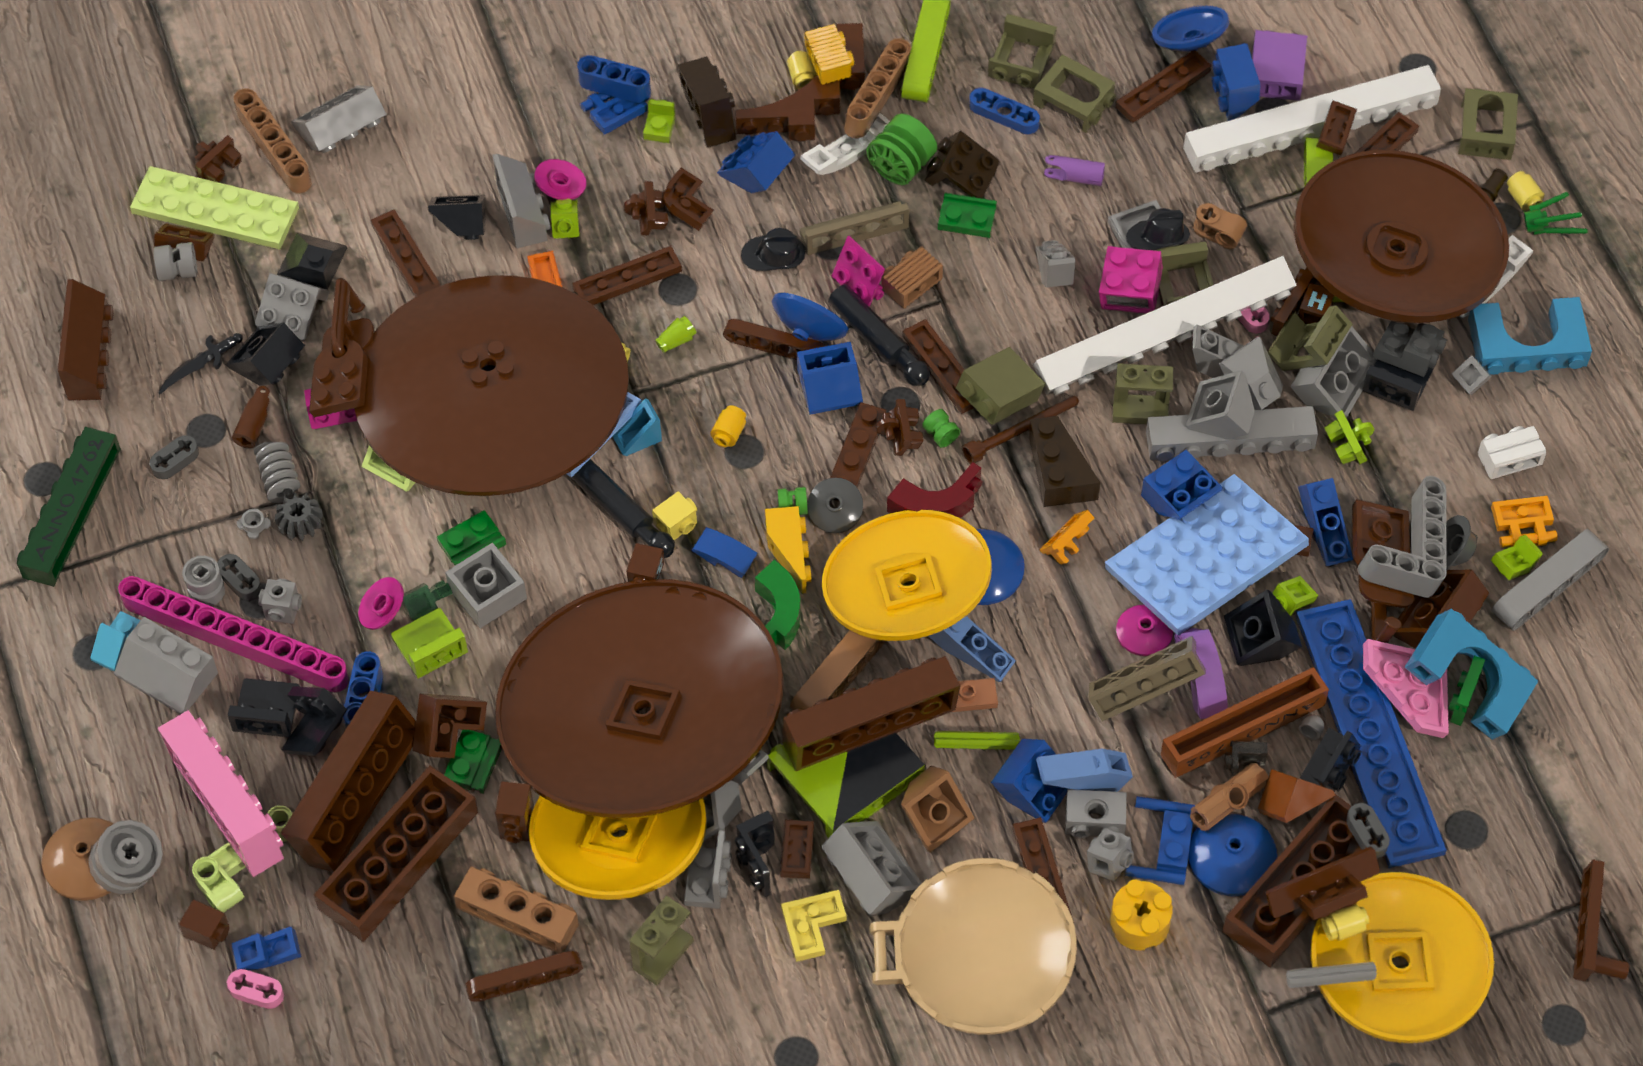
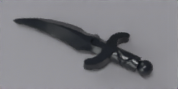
(202, 358)

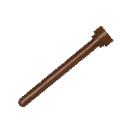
(975, 451)

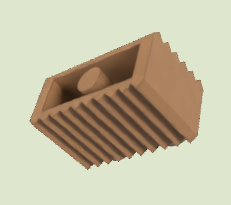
(912, 276)

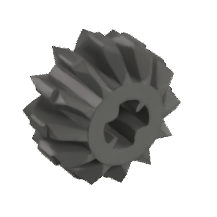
(298, 516)

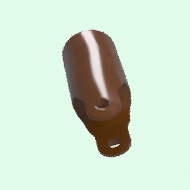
(252, 419)

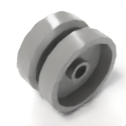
(108, 858)

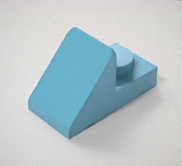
(111, 640)

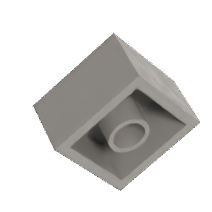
(486, 585)

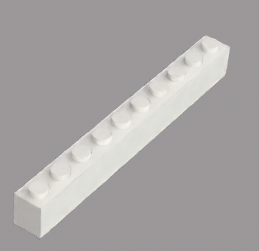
(1305, 119)
(1164, 325)

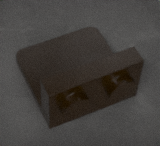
(963, 164)

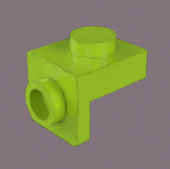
(564, 218)
(1518, 558)

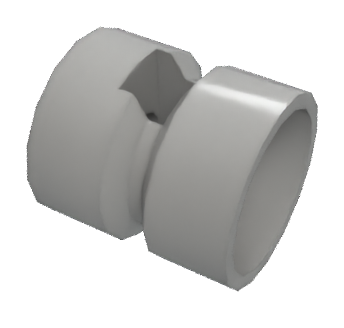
(175, 261)
(203, 580)

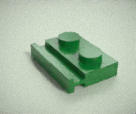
(967, 215)
(470, 537)
(1468, 682)
(473, 760)

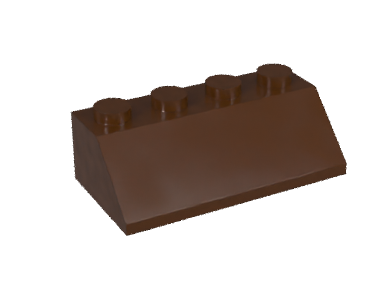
(84, 342)

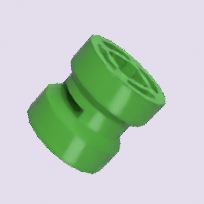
(941, 428)
(785, 499)

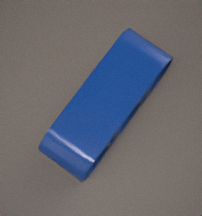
(614, 79)
(362, 682)

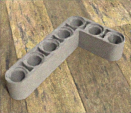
(1425, 566)

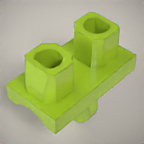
(1351, 450)

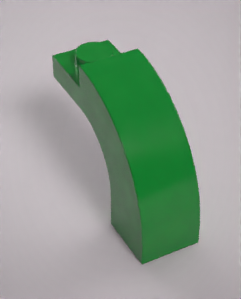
(781, 591)

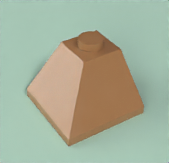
(935, 807)

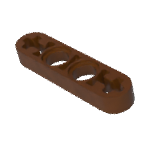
(767, 339)
(523, 976)

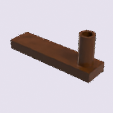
(1586, 955)

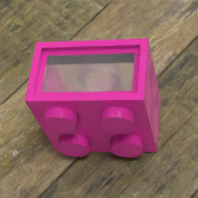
(1130, 280)

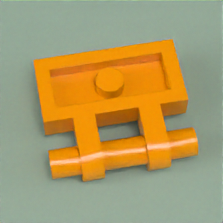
(1521, 514)

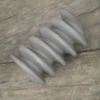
(277, 470)

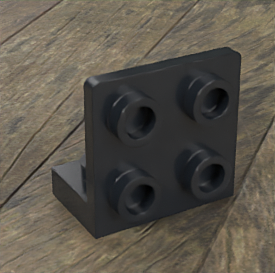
(1395, 384)
(263, 708)
(321, 718)
(1332, 760)
(752, 841)

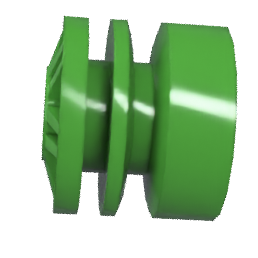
(901, 149)

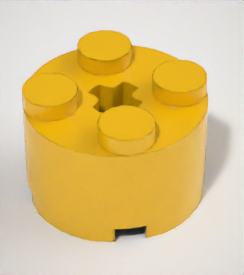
(1145, 900)

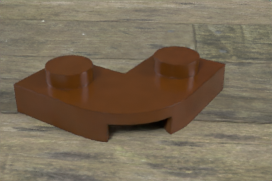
(680, 200)

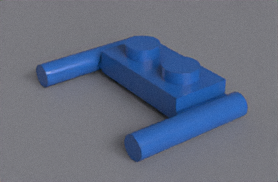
(1173, 842)

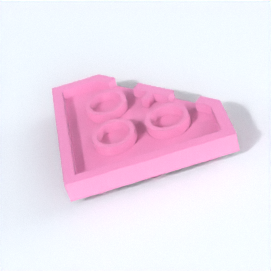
(1420, 704)

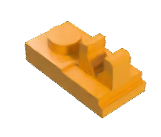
(1062, 539)

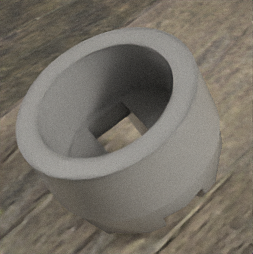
(1312, 727)

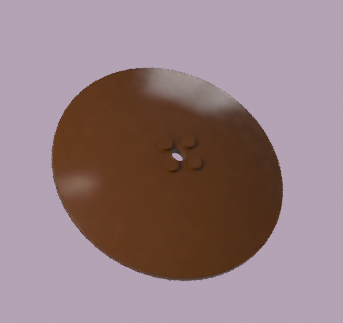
(500, 430)
(661, 645)

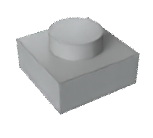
(1471, 375)

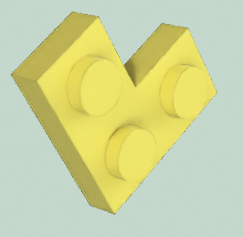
(804, 919)

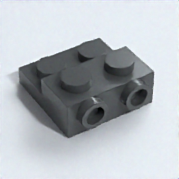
(1411, 348)

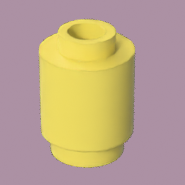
(801, 68)
(1524, 190)
(1345, 922)

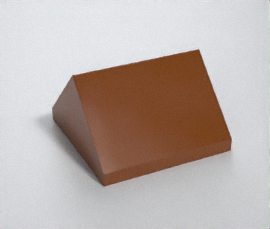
(1290, 797)

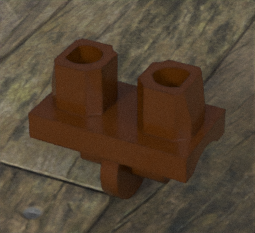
(213, 155)
(643, 208)
(897, 427)

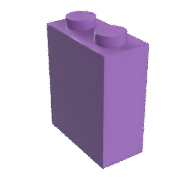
(1279, 63)

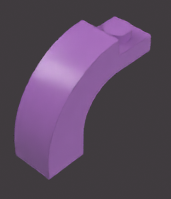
(1209, 689)

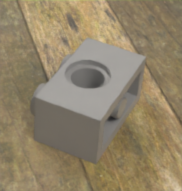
(1084, 802)

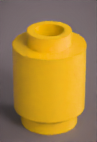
(728, 426)

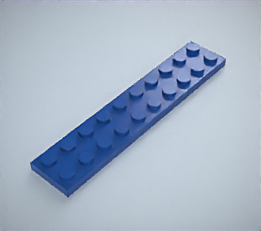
(1359, 706)

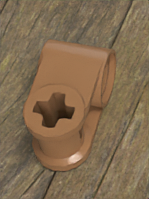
(1221, 227)

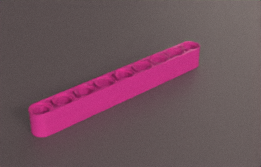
(242, 643)

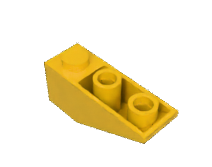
(786, 544)

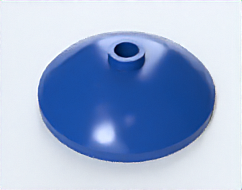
(1190, 28)
(808, 318)
(1006, 567)
(1229, 869)

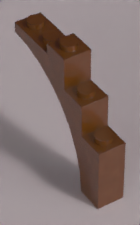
(798, 111)

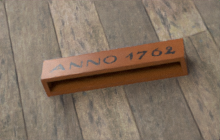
(1244, 722)

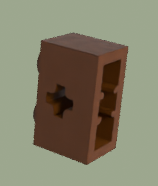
(514, 811)

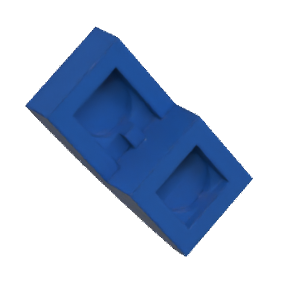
(722, 549)
(266, 951)

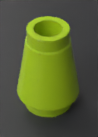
(676, 334)

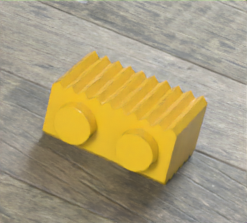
(828, 53)

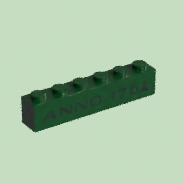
(68, 506)

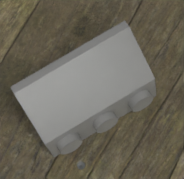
(340, 118)
(520, 201)
(1339, 382)
(165, 666)
(871, 866)

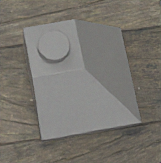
(1259, 370)
(1222, 407)
(721, 807)

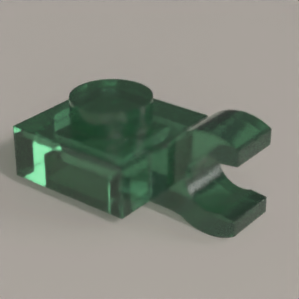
(423, 600)

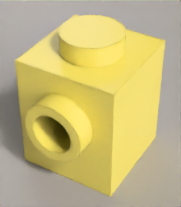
(675, 515)

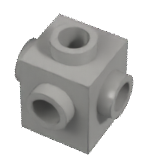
(280, 600)
(1109, 854)

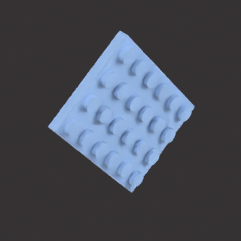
(1207, 556)

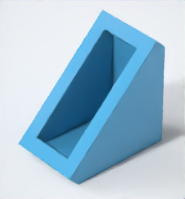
(640, 430)

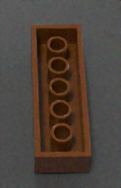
(870, 712)
(351, 782)
(1318, 844)
(396, 853)

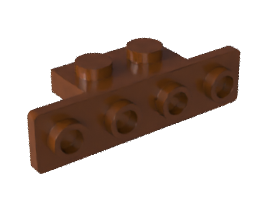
(1327, 887)

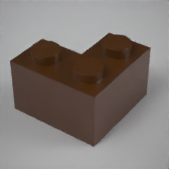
(441, 718)

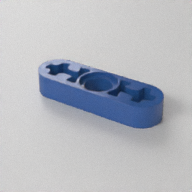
(1025, 112)

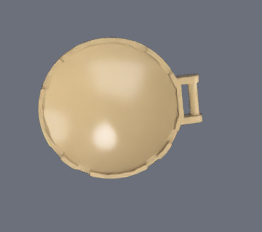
(981, 946)

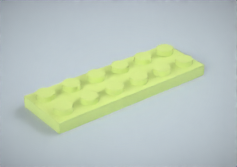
(214, 207)

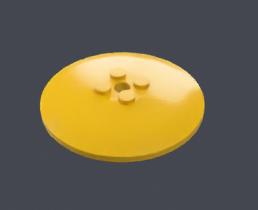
(924, 546)
(591, 862)
(1445, 955)

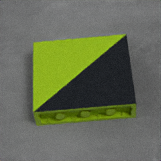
(854, 782)

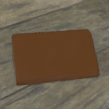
(174, 235)

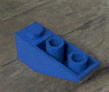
(1325, 516)

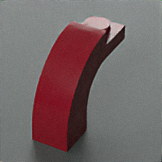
(953, 500)

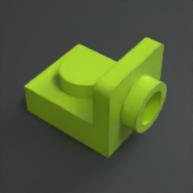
(659, 121)
(1294, 594)

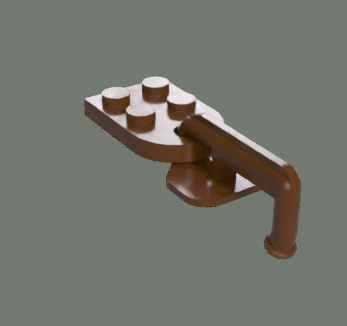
(343, 364)
(1386, 527)

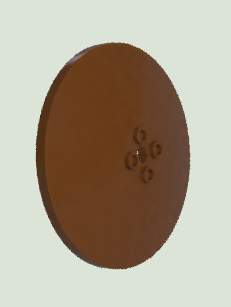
(1388, 198)

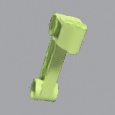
(220, 888)

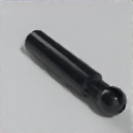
(878, 335)
(621, 507)

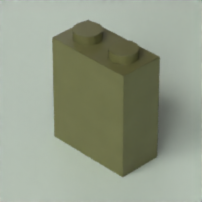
(1000, 385)

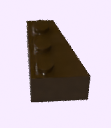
(709, 99)
(1059, 465)

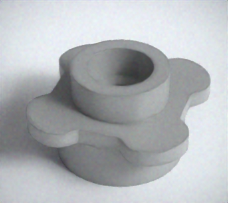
(252, 516)

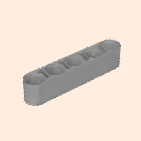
(1550, 579)

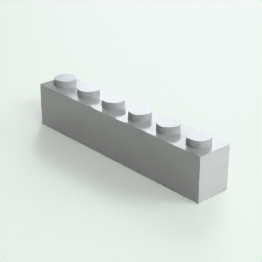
(1269, 432)

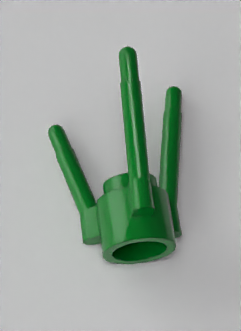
(1537, 220)

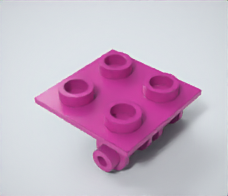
(859, 271)

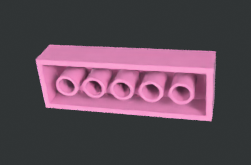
(222, 792)

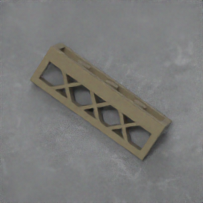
(857, 226)
(1146, 679)

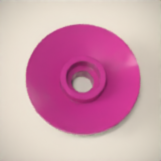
(560, 179)
(380, 603)
(1142, 640)

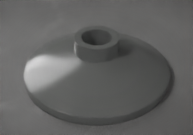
(840, 518)

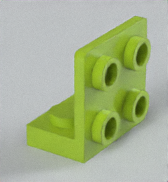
(429, 642)

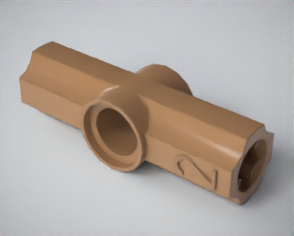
(1229, 796)

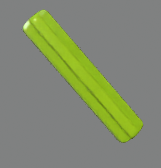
(976, 740)

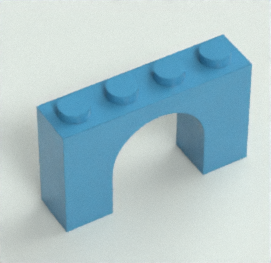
(1501, 353)
(1507, 681)

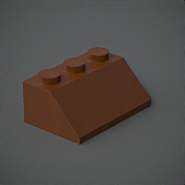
(1458, 591)

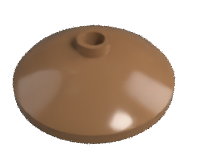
(68, 869)

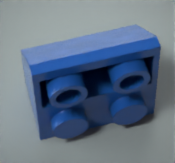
(1235, 80)
(757, 161)
(829, 378)
(1179, 486)
(1022, 783)

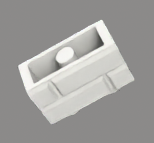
(1511, 451)

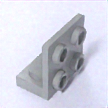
(290, 303)
(708, 875)

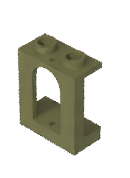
(1027, 32)
(1090, 112)
(1482, 143)
(1184, 257)
(1320, 339)
(1137, 408)
(660, 944)

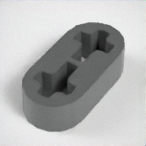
(174, 457)
(243, 573)
(1373, 827)

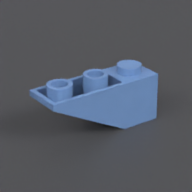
(974, 648)
(1086, 770)

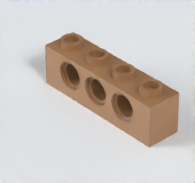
(524, 923)

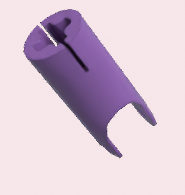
(1075, 170)

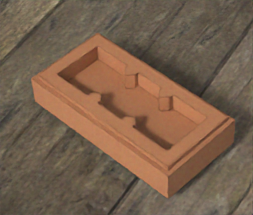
(977, 695)

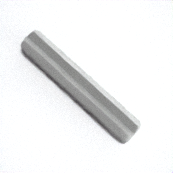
(1331, 974)

